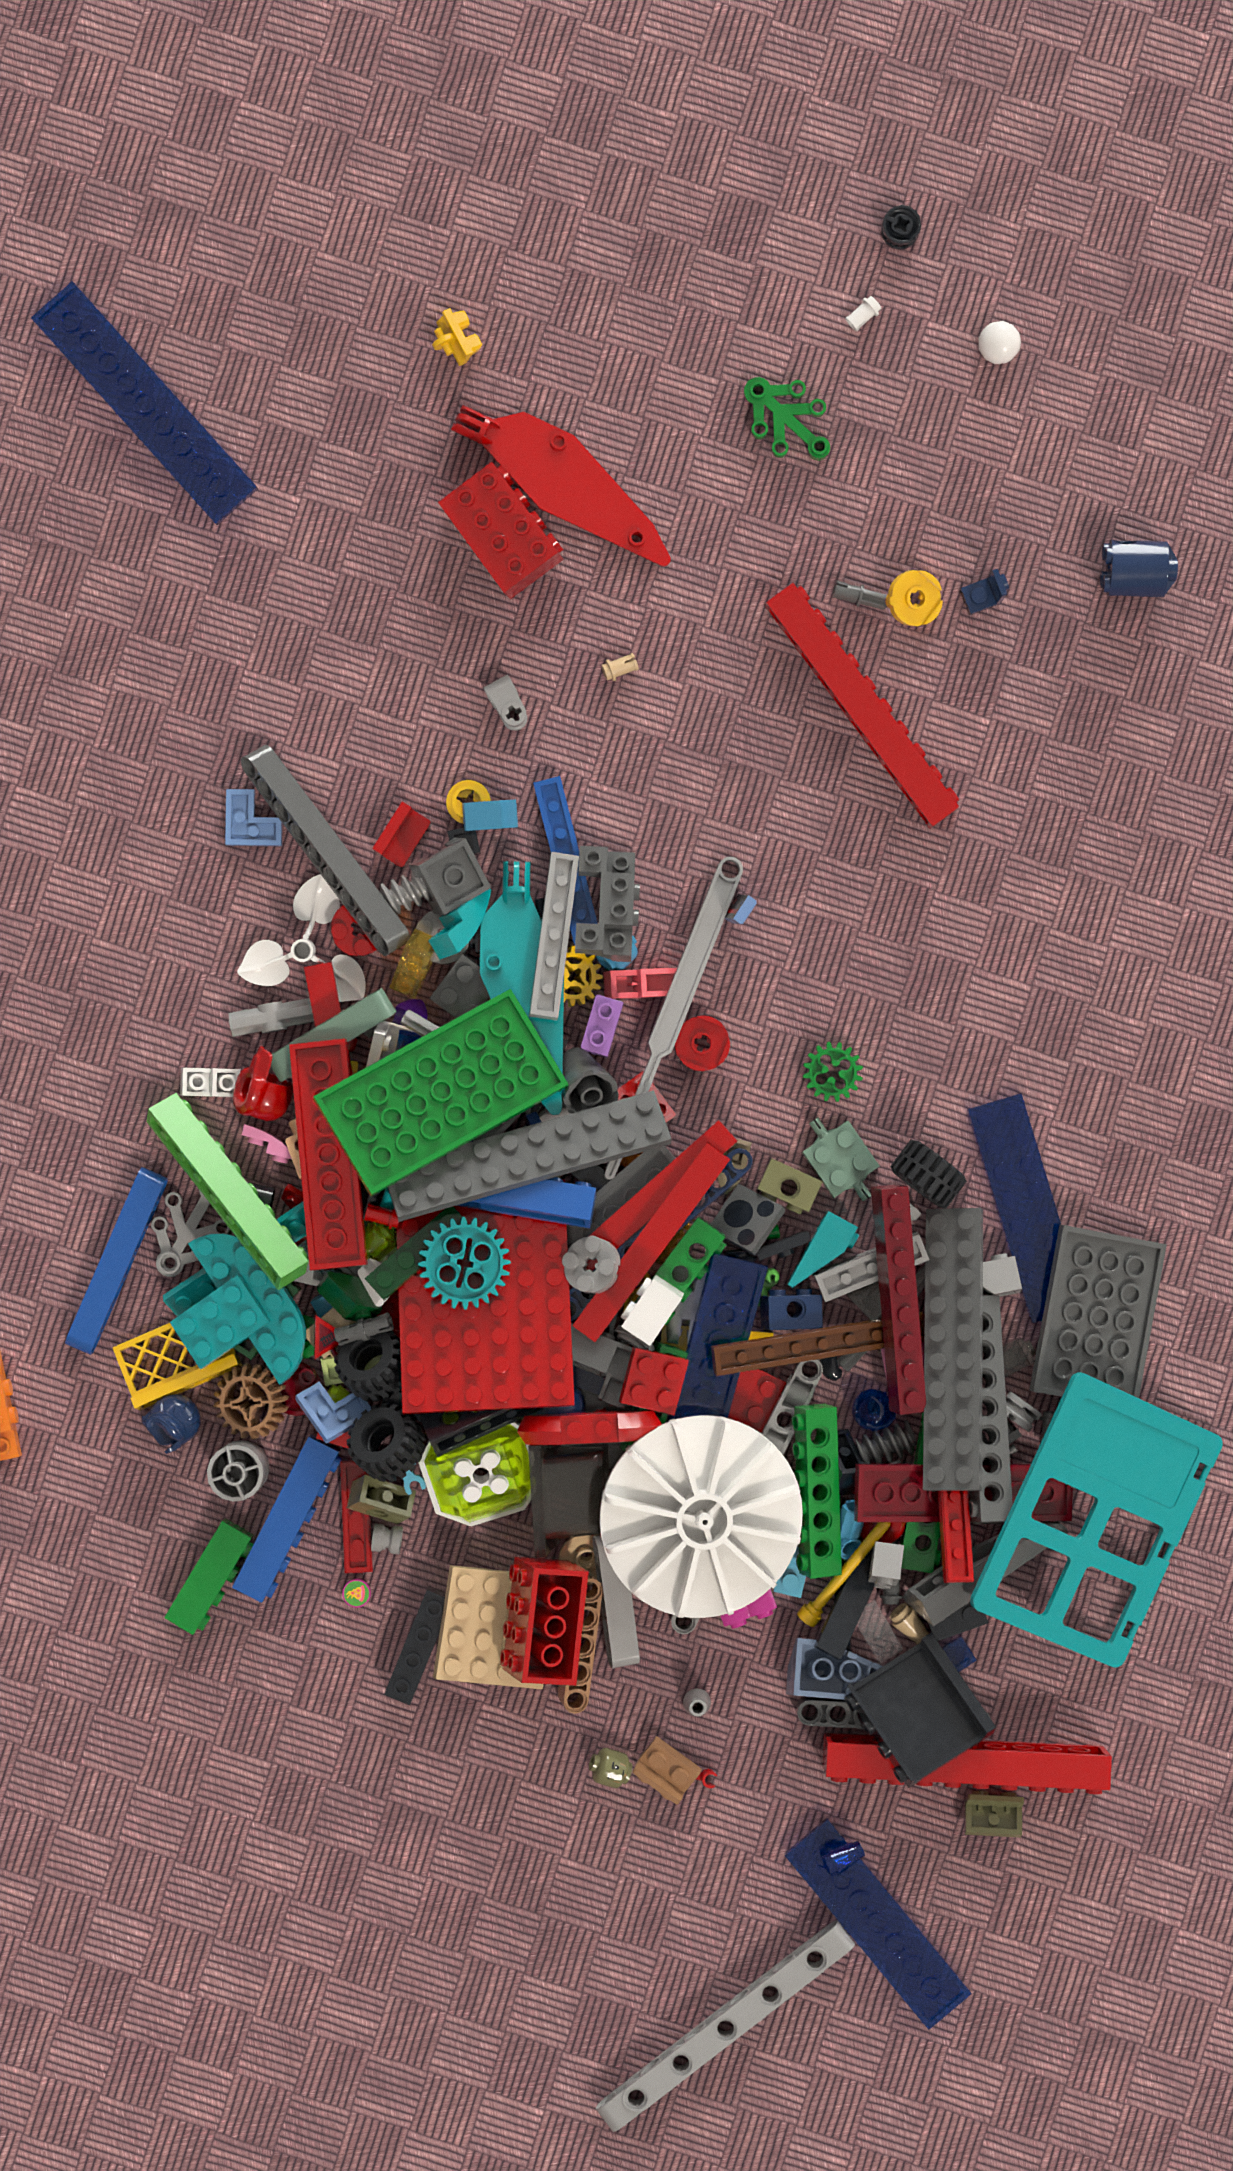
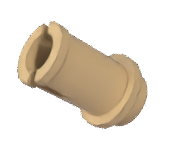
(619, 667)

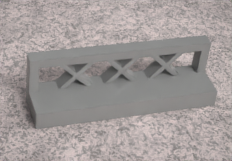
(858, 1271)

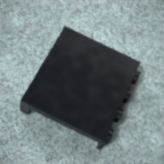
(919, 1711)

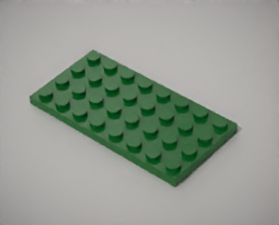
(440, 1092)

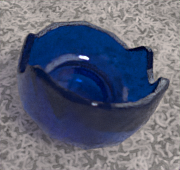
(872, 1410)

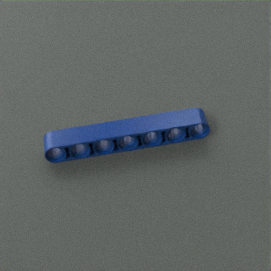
(116, 1260)

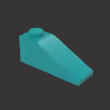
(827, 1243)

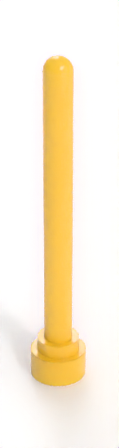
(811, 1612)

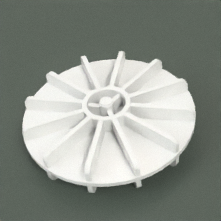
(701, 1516)

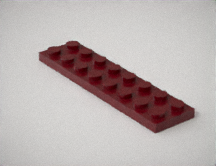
(898, 1495)

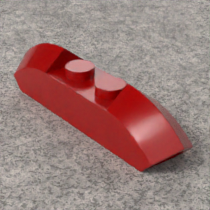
(587, 1427)

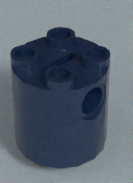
(1138, 568)

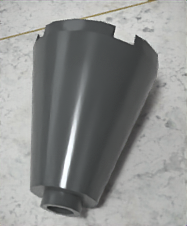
(587, 1080)

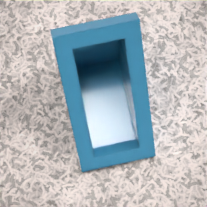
(490, 815)

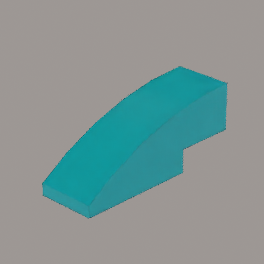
(460, 926)

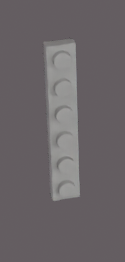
(554, 936)

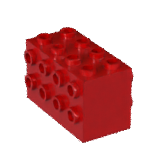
(502, 529)
(544, 1621)

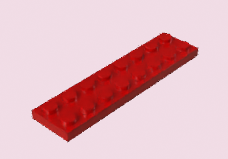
(327, 1176)

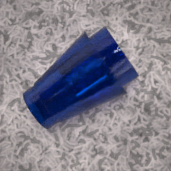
(842, 1857)

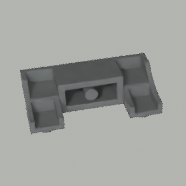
(617, 895)
(603, 1358)

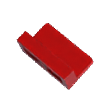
(401, 835)

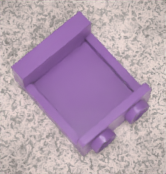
(602, 1026)

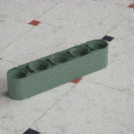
(345, 1025)

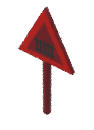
(324, 1338)

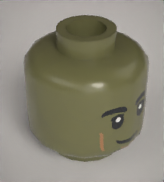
(610, 1768)

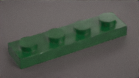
(403, 1262)

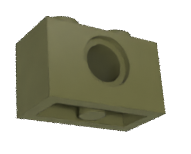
(806, 1186)
(380, 1499)

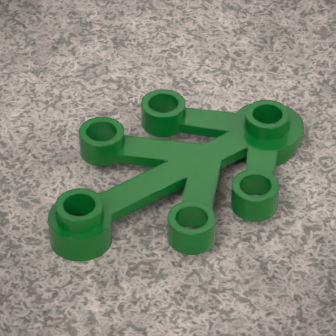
(784, 414)

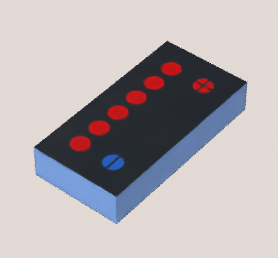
(740, 909)

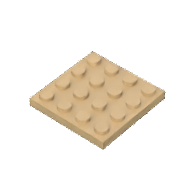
(473, 1628)

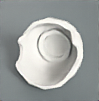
(999, 342)

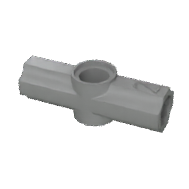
(271, 1017)

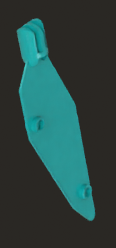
(509, 960)

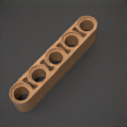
(587, 1652)

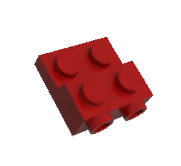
(755, 1398)

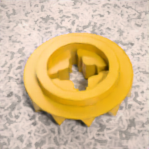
(463, 790)

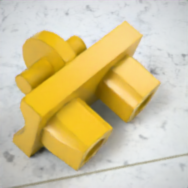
(452, 338)

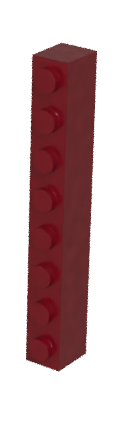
(898, 1299)

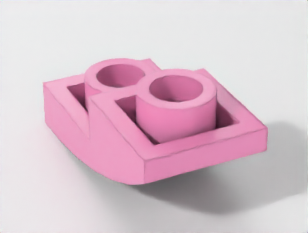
(275, 1146)

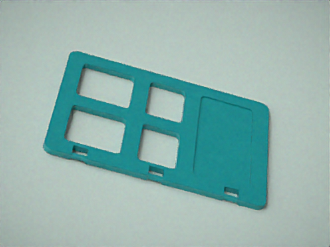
(1126, 1459)

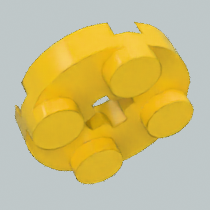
(929, 595)

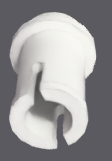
(863, 313)

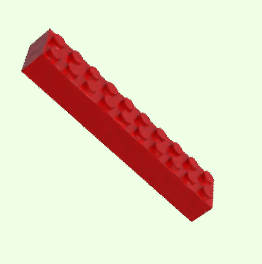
(983, 1765)

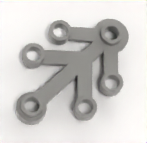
(185, 1232)

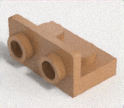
(666, 1770)

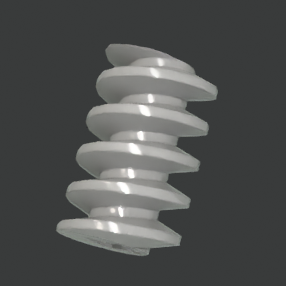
(405, 893)

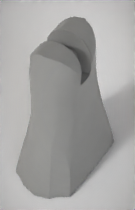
(687, 1310)

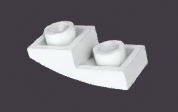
(208, 1082)

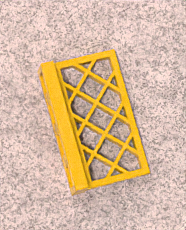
(178, 1381)

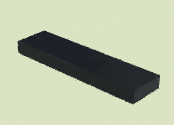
(846, 1611)

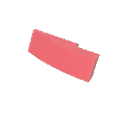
(638, 983)

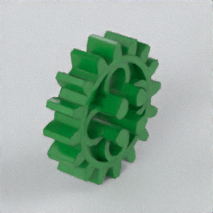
(816, 1067)

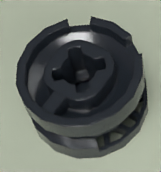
(901, 227)

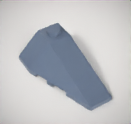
(822, 1676)

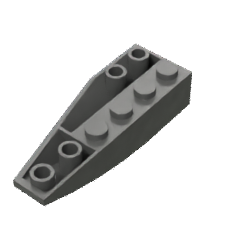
(938, 1600)

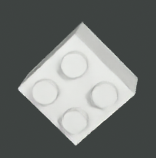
(652, 1309)

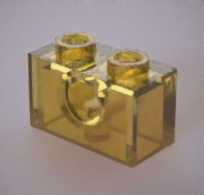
(413, 964)

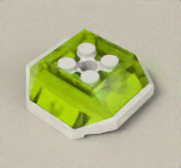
(474, 1498)

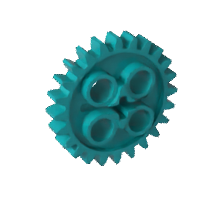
(489, 1269)

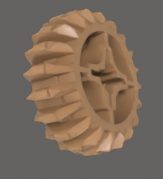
(251, 1422)

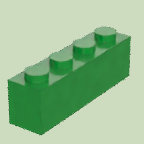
(209, 1576)

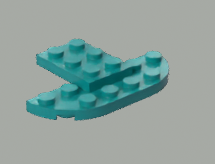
(241, 1308)

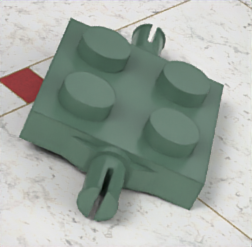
(840, 1159)

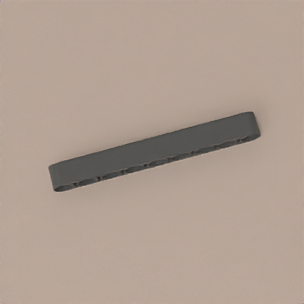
(325, 850)

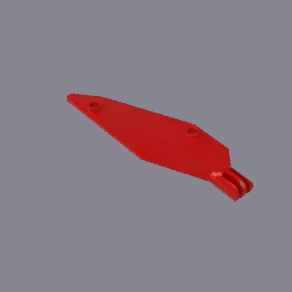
(563, 479)

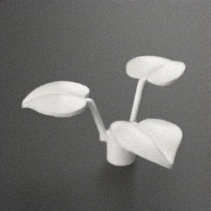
(265, 959)

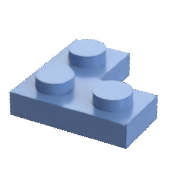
(244, 827)
(329, 1417)

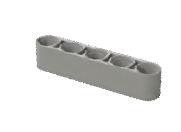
(616, 1612)

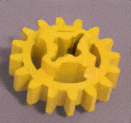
(579, 983)

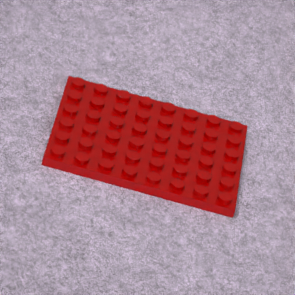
(504, 1350)

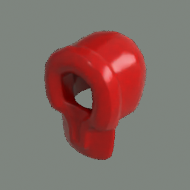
(259, 1092)

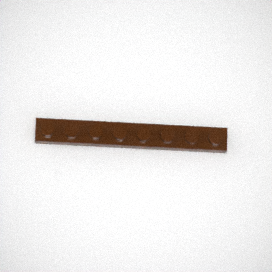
(801, 1346)

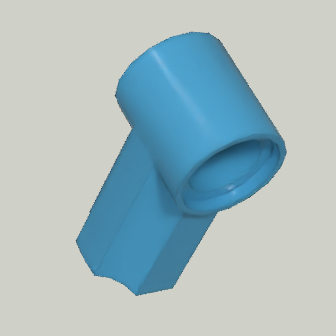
(849, 1530)

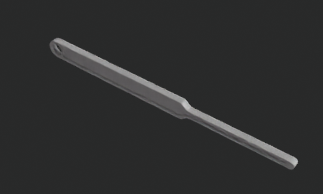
(686, 978)

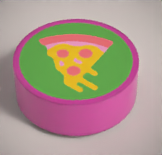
(356, 1592)

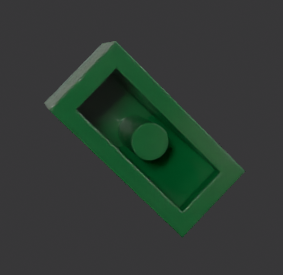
(347, 1296)

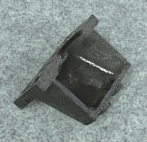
(566, 1492)

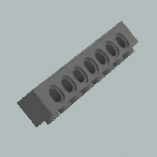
(994, 1424)

